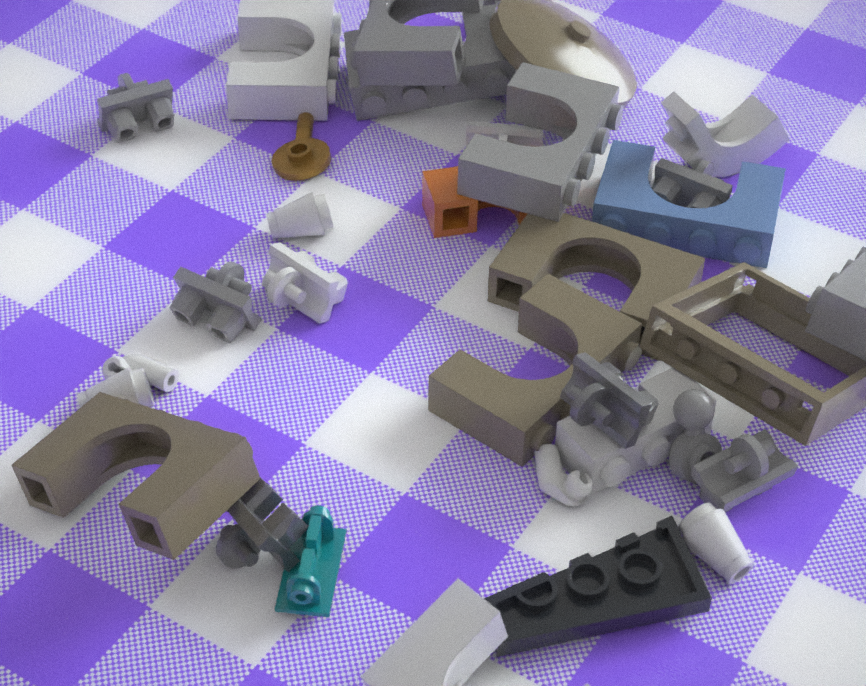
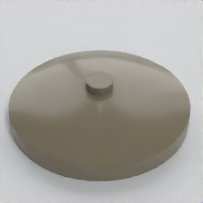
(560, 40)

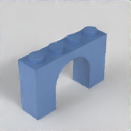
(728, 232)

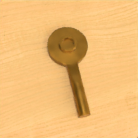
(303, 156)

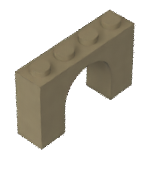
(581, 245)
(523, 414)
(195, 485)

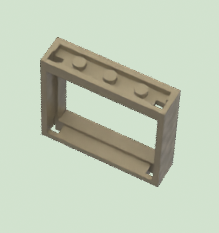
(682, 339)

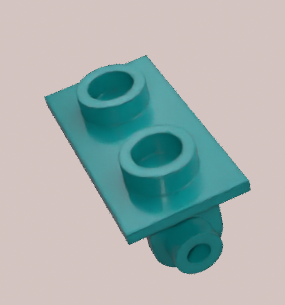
(313, 580)

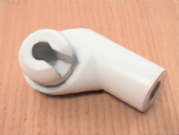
(158, 374)
(566, 488)

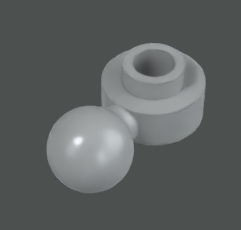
(693, 412)

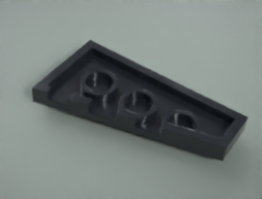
(620, 589)

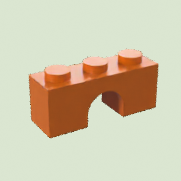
(446, 210)

